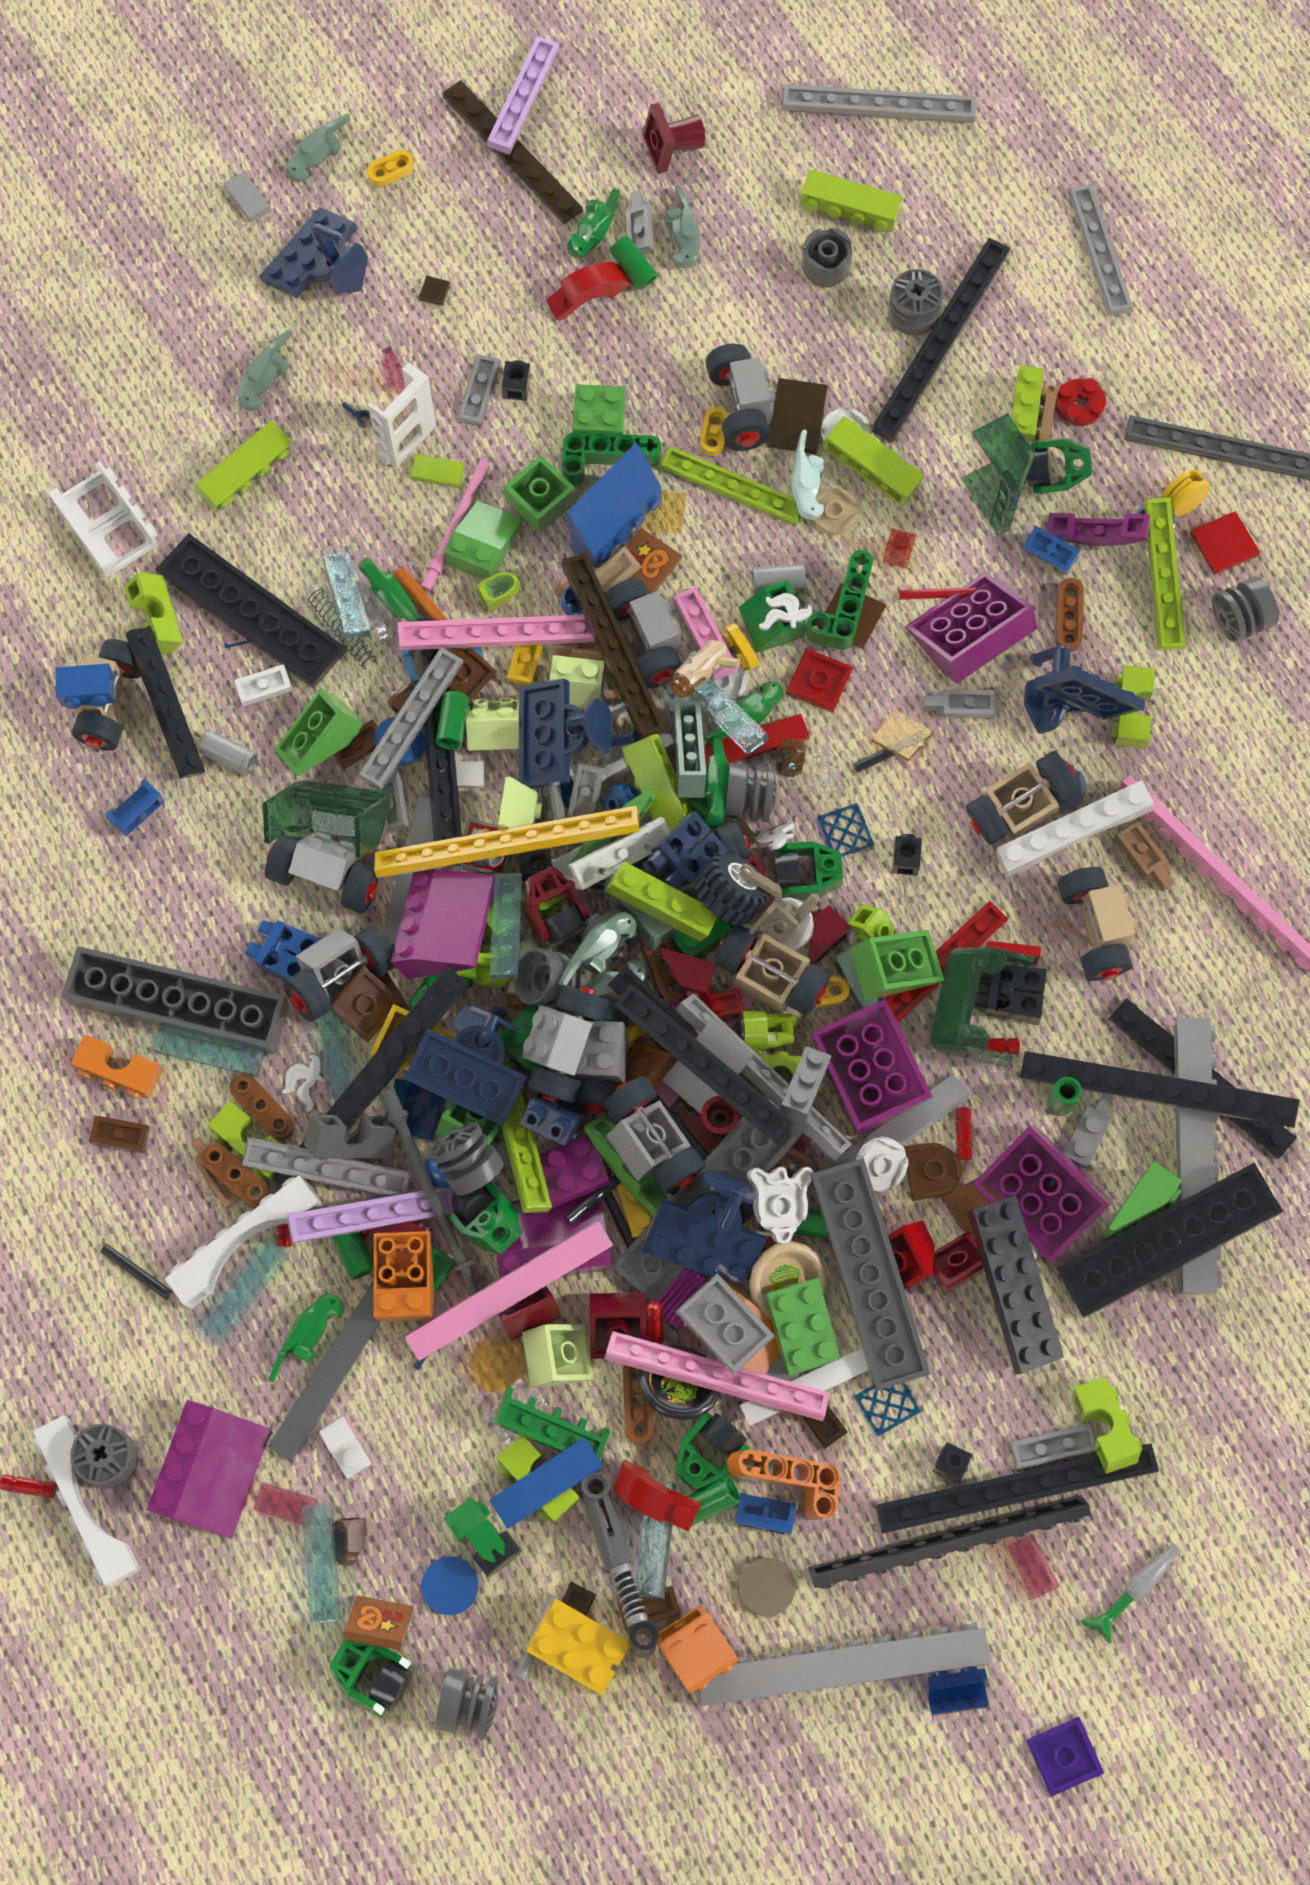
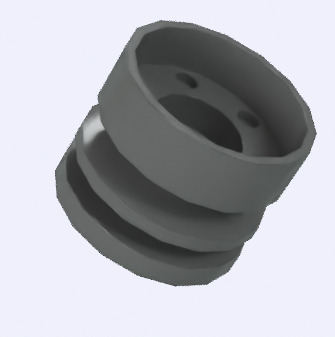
(915, 302)
(1245, 609)
(750, 792)
(540, 975)
(466, 1158)
(118, 1465)
(466, 1703)

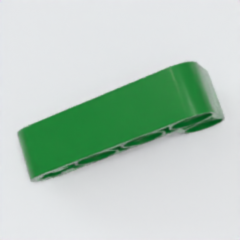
(611, 443)
(848, 600)

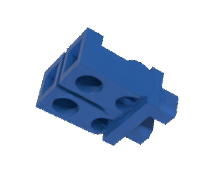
(280, 949)

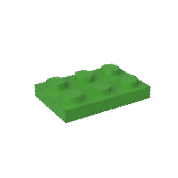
(802, 1326)

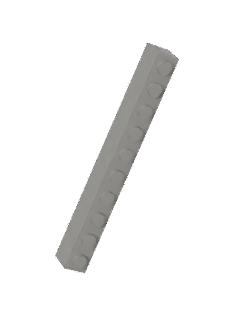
(1196, 1142)
(849, 1665)

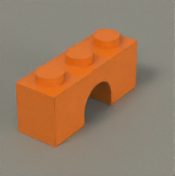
(136, 1078)

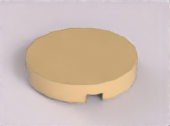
(836, 519)

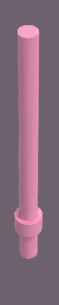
(436, 565)

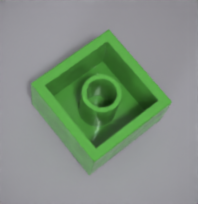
(599, 409)
(540, 494)

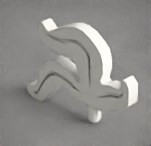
(793, 613)
(778, 838)
(301, 1071)

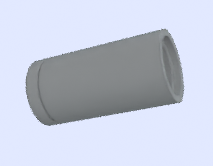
(772, 575)
(228, 753)

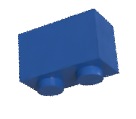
(85, 685)

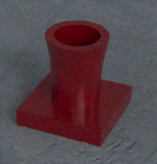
(665, 137)
(705, 1128)

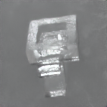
(377, 618)

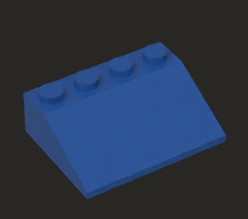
(614, 507)

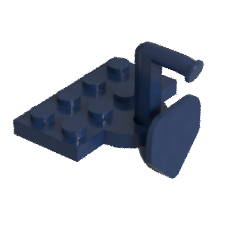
(319, 256)
(1072, 691)
(549, 732)
(468, 1072)
(708, 1238)

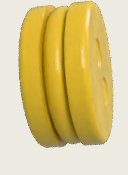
(1186, 492)

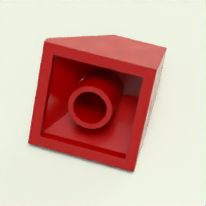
(913, 1252)

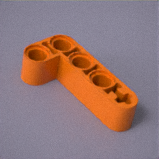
(784, 1475)

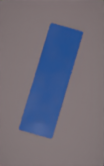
(545, 1483)

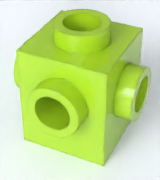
(870, 923)

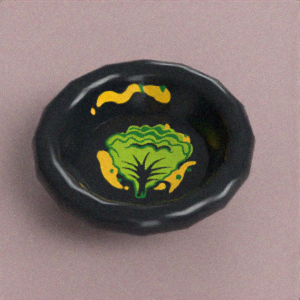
(674, 1397)

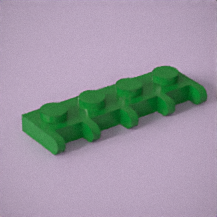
(543, 1427)

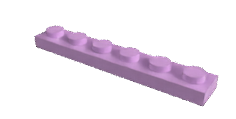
(523, 95)
(364, 1215)

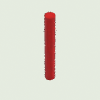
(934, 593)

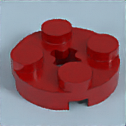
(1087, 390)

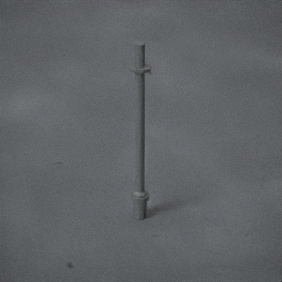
(398, 1118)

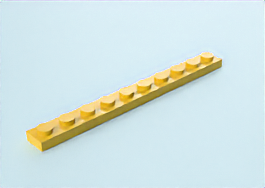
(507, 841)

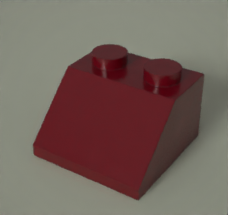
(617, 1313)

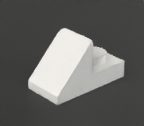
(345, 1447)

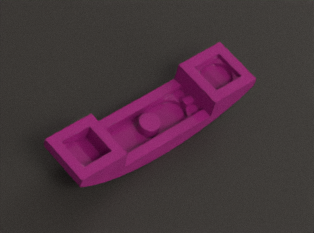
(1099, 531)

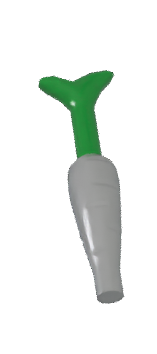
(1135, 1590)

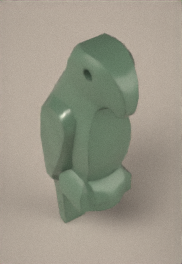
(315, 149)
(684, 232)
(262, 374)
(599, 945)

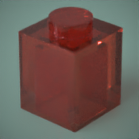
(899, 548)

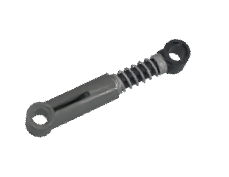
(618, 1562)

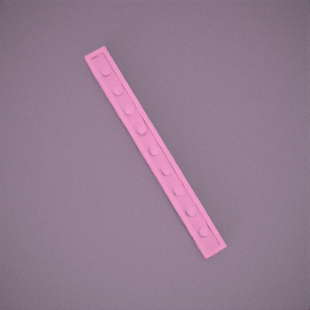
(1227, 881)

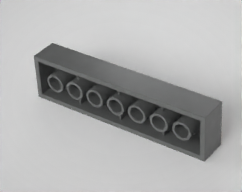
(175, 999)

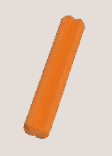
(418, 595)

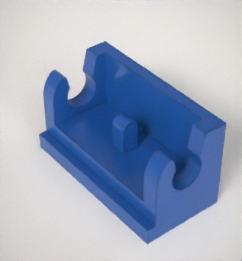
(1051, 549)
(135, 808)
(765, 1514)

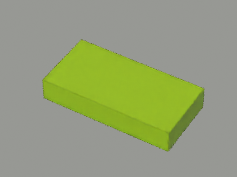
(437, 471)

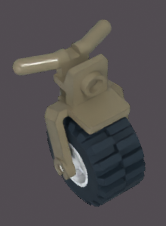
(740, 896)

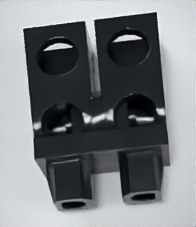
(1013, 994)

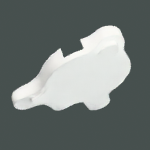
(780, 1200)

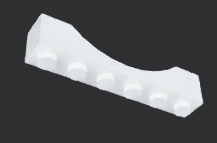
(1053, 837)
(198, 1276)
(111, 1557)

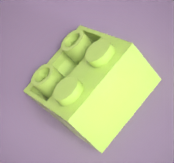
(492, 724)

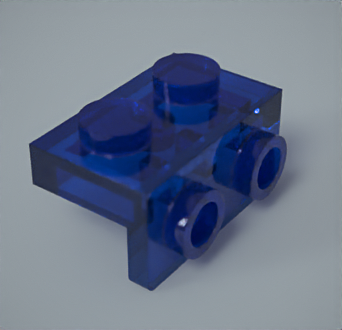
(957, 1691)

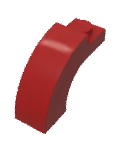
(586, 284)
(652, 1498)

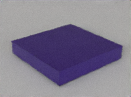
(1064, 1756)

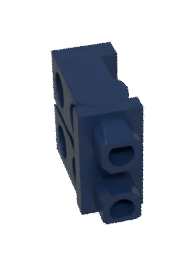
(679, 858)
(553, 1119)

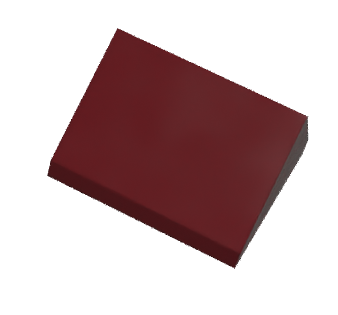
(956, 1263)
(531, 1312)

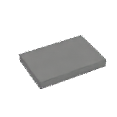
(726, 1047)
(725, 1324)

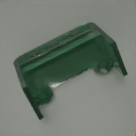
(1002, 482)
(327, 809)
(951, 1024)

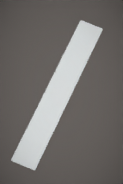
(820, 1379)

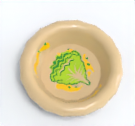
(782, 1267)

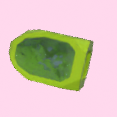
(498, 590)

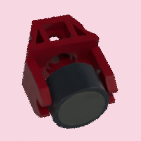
(562, 923)

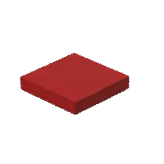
(1225, 543)
(819, 680)

